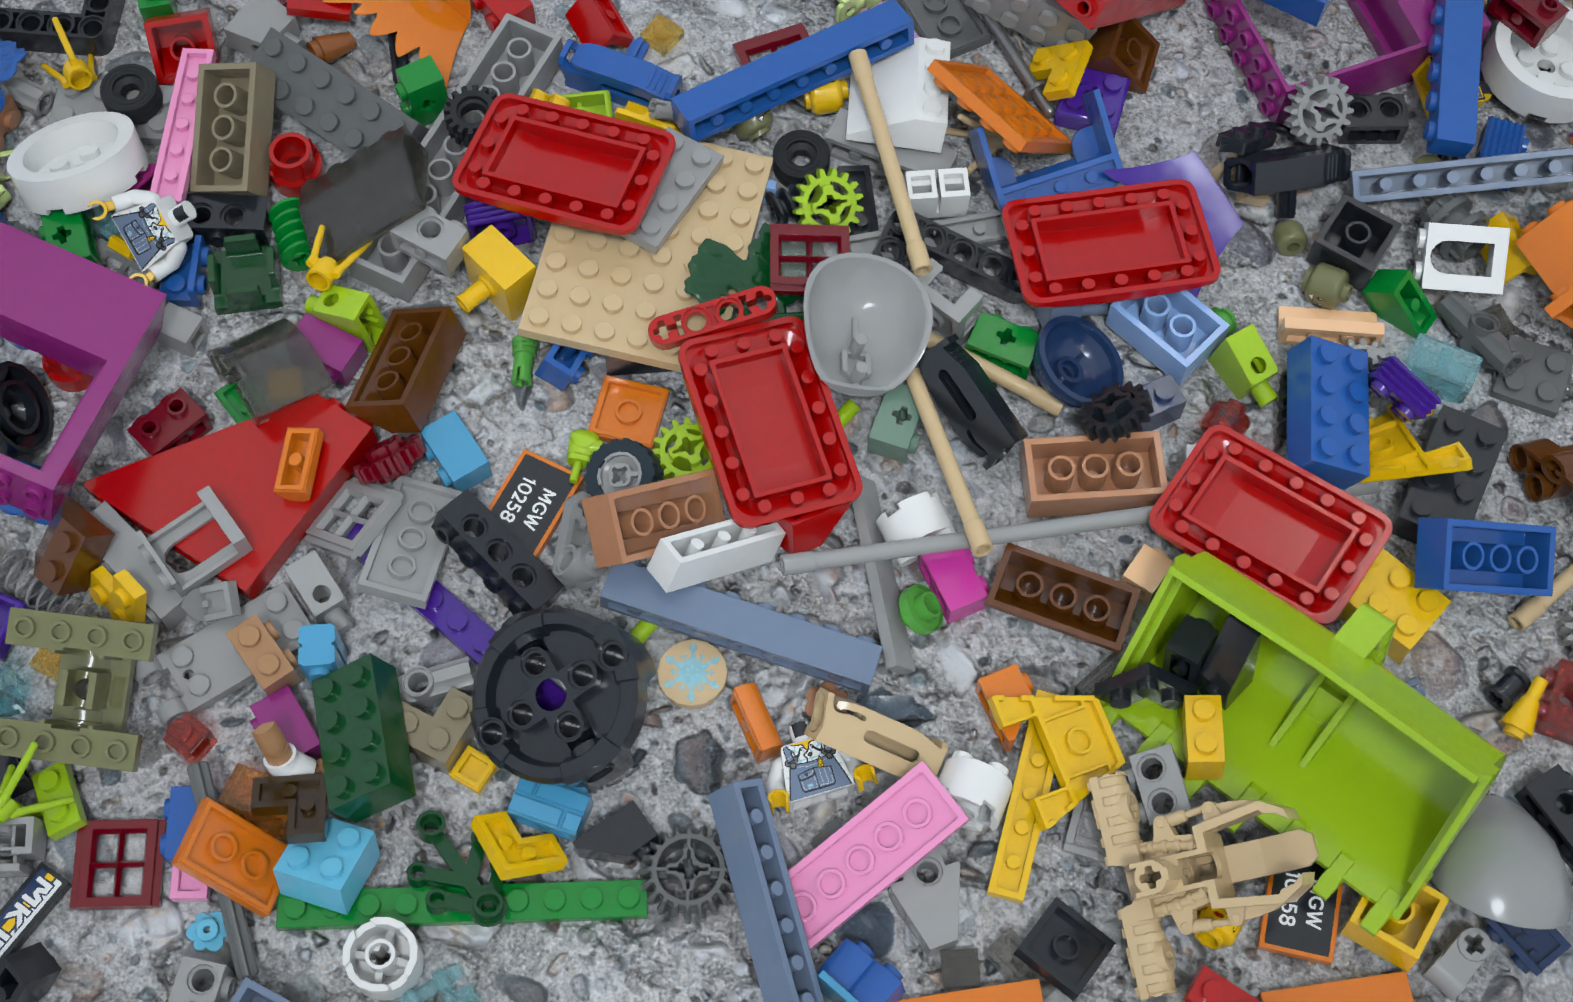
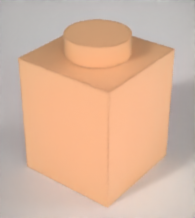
(1147, 572)

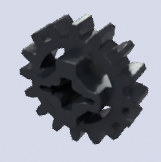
(1116, 412)

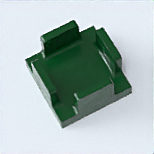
(245, 276)

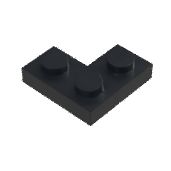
(1145, 682)

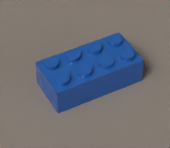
(1328, 411)
(1485, 556)

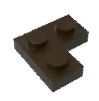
(299, 797)

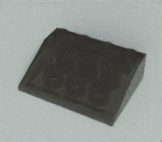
(366, 194)

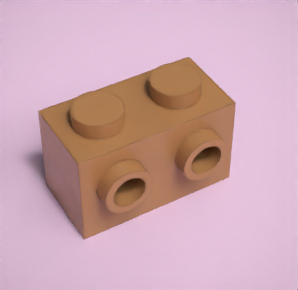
(263, 656)

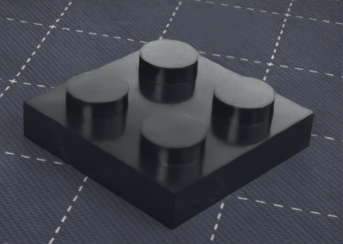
(1064, 949)

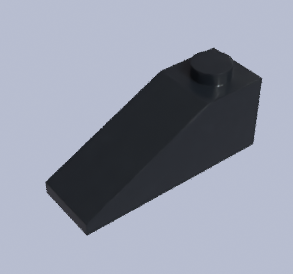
(1230, 662)

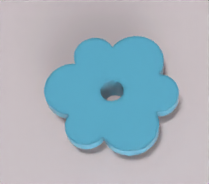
(214, 939)

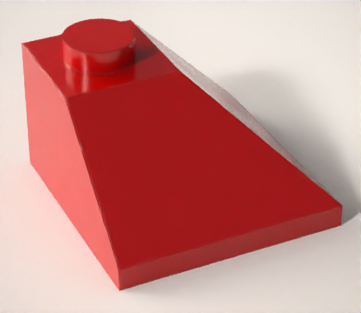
(810, 530)

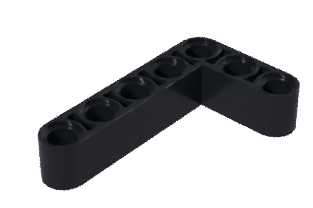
(88, 32)
(949, 242)

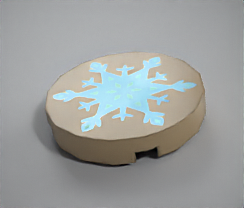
(692, 674)

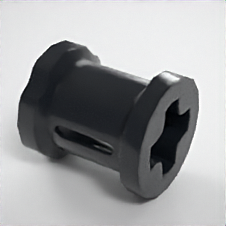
(1507, 688)

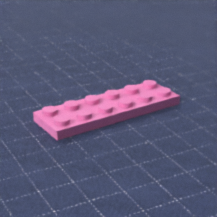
(873, 851)

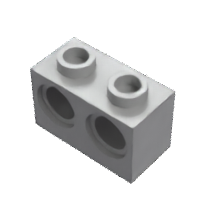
(1167, 785)
(190, 974)

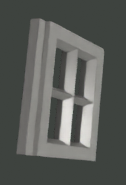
(337, 542)

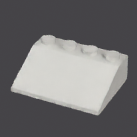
(909, 98)

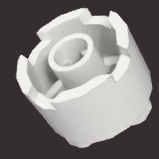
(916, 518)
(978, 788)
(372, 942)

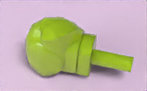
(580, 448)

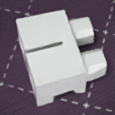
(944, 202)

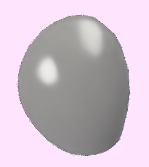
(865, 323)
(1506, 868)

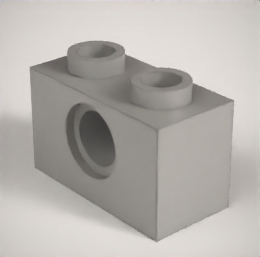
(440, 252)

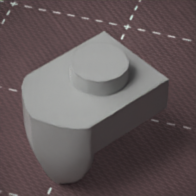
(213, 602)

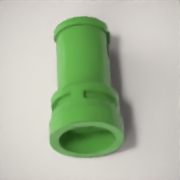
(524, 353)

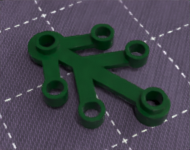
(461, 876)

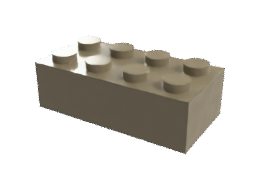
(233, 129)

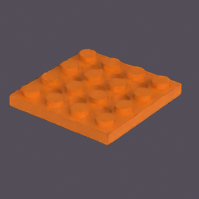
(1000, 107)

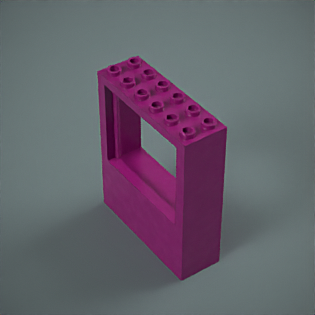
(1394, 27)
(84, 321)

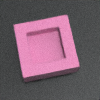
(187, 889)

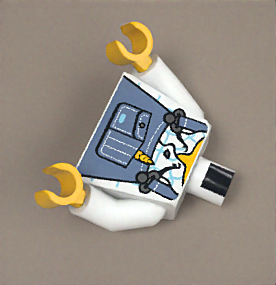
(152, 229)
(813, 773)

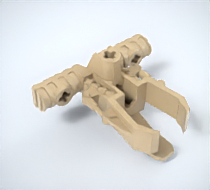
(1189, 872)

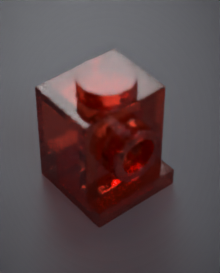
(184, 736)

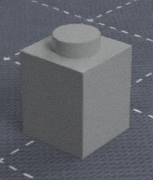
(183, 330)

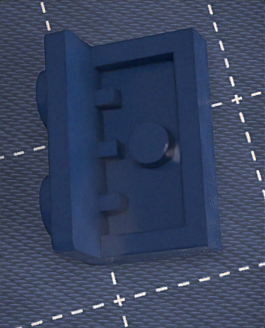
(1532, 947)

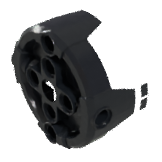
(604, 705)

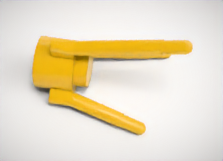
(76, 72)
(325, 270)

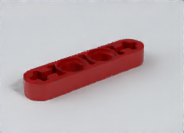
(710, 311)

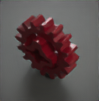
(389, 459)

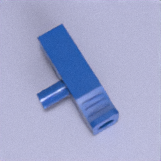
(624, 75)

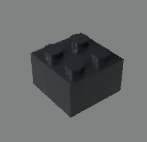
(1354, 240)

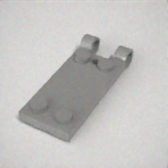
(214, 659)

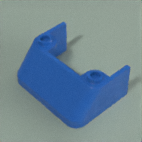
(1092, 150)

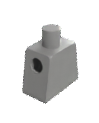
(254, 21)
(315, 583)

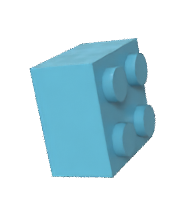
(329, 871)

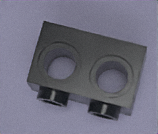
(1375, 119)

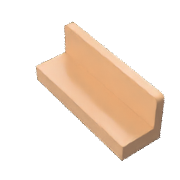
(1332, 325)

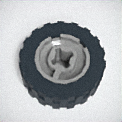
(621, 466)

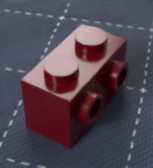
(1529, 19)
(170, 424)

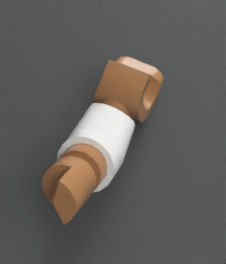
(283, 757)

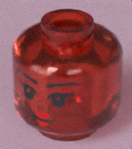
(1228, 414)

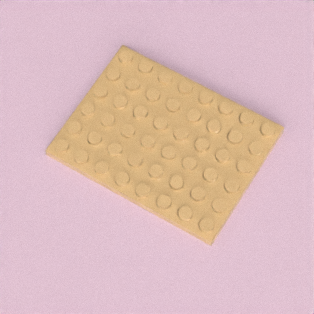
(604, 290)

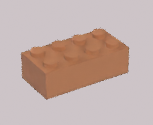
(1091, 477)
(632, 520)

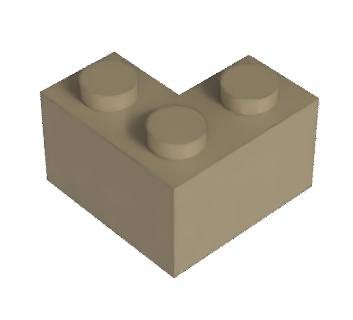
(444, 736)

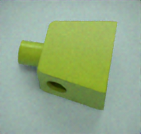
(349, 311)
(1246, 366)

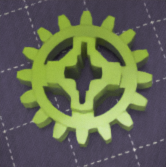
(825, 190)
(677, 460)

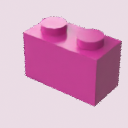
(954, 583)

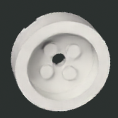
(1514, 74)
(77, 162)

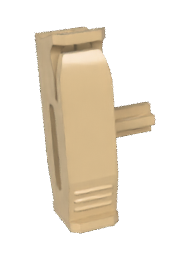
(872, 736)

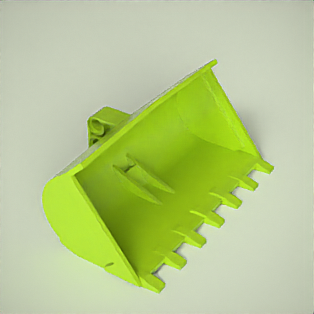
(1326, 733)

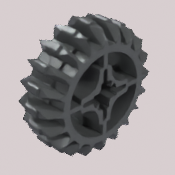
(672, 873)

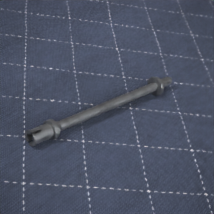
(1034, 87)

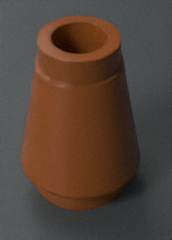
(331, 46)

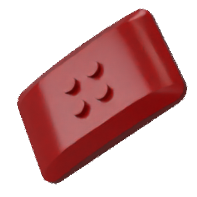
(564, 164)
(1110, 244)
(768, 423)
(1271, 523)

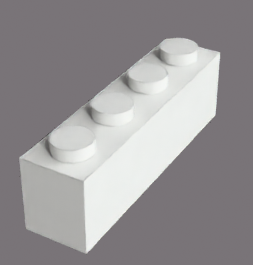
(712, 553)

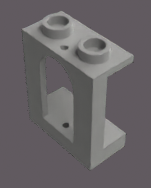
(158, 544)

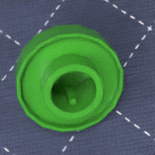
(920, 610)

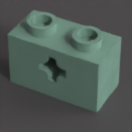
(887, 435)

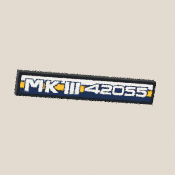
(30, 907)

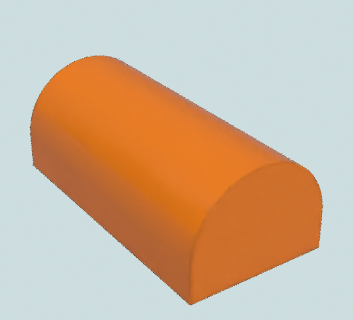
(298, 463)
(755, 722)

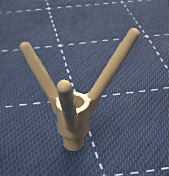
(994, 139)

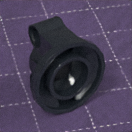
(24, 411)

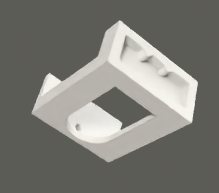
(1435, 233)

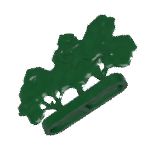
(720, 269)

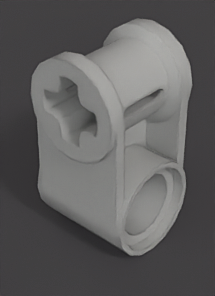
(1454, 966)

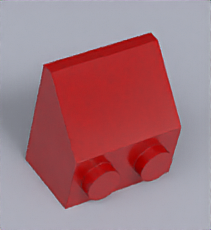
(176, 31)

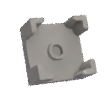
(951, 317)

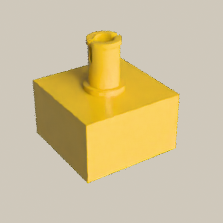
(496, 274)

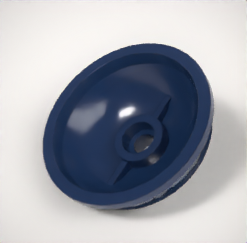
(1075, 360)

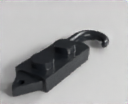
(1251, 137)

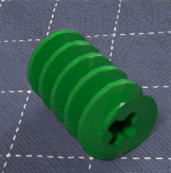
(290, 234)

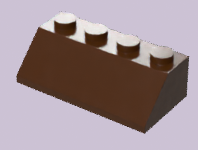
(407, 368)
(1063, 597)

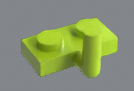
(55, 783)

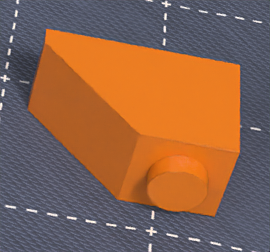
(1004, 682)

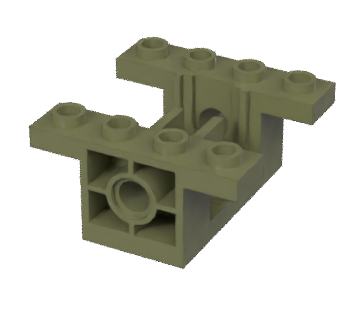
(83, 725)

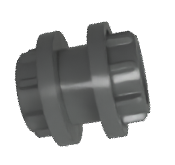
(1456, 210)

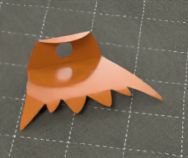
(426, 24)

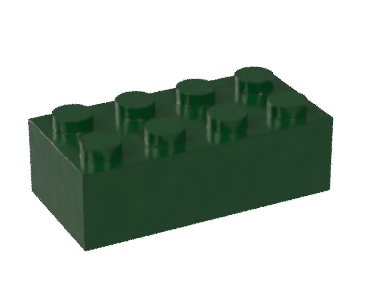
(363, 738)

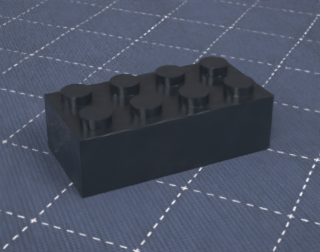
(1454, 493)

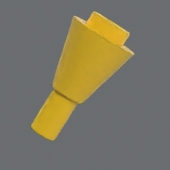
(1522, 716)

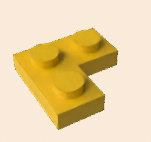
(1062, 66)
(119, 594)
(515, 855)

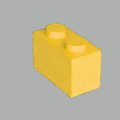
(1203, 737)

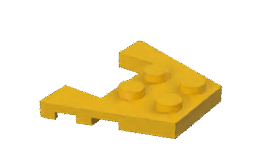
(1398, 455)
(1074, 739)

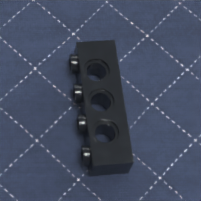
(224, 211)
(495, 539)
(1540, 800)

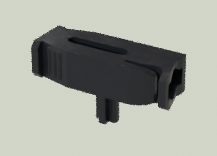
(1287, 171)
(970, 401)

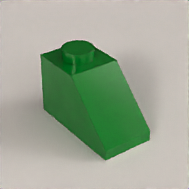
(1400, 301)

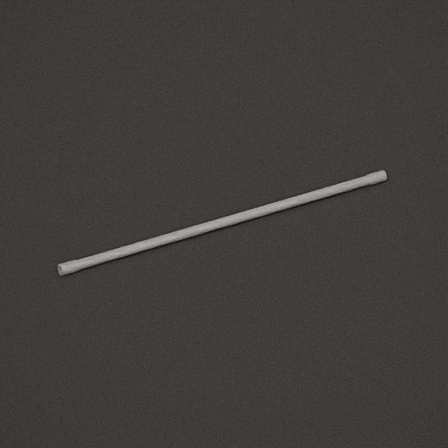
(811, 561)

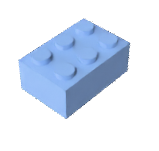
(1169, 330)

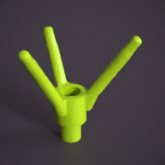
(9, 807)

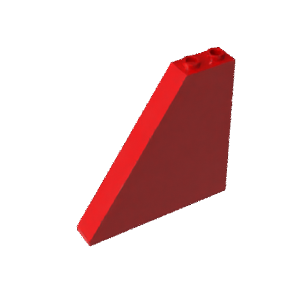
(242, 473)

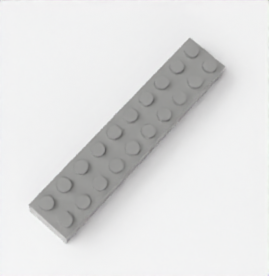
(512, 61)

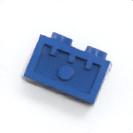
(189, 282)

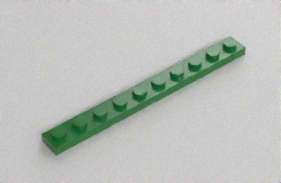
(524, 905)

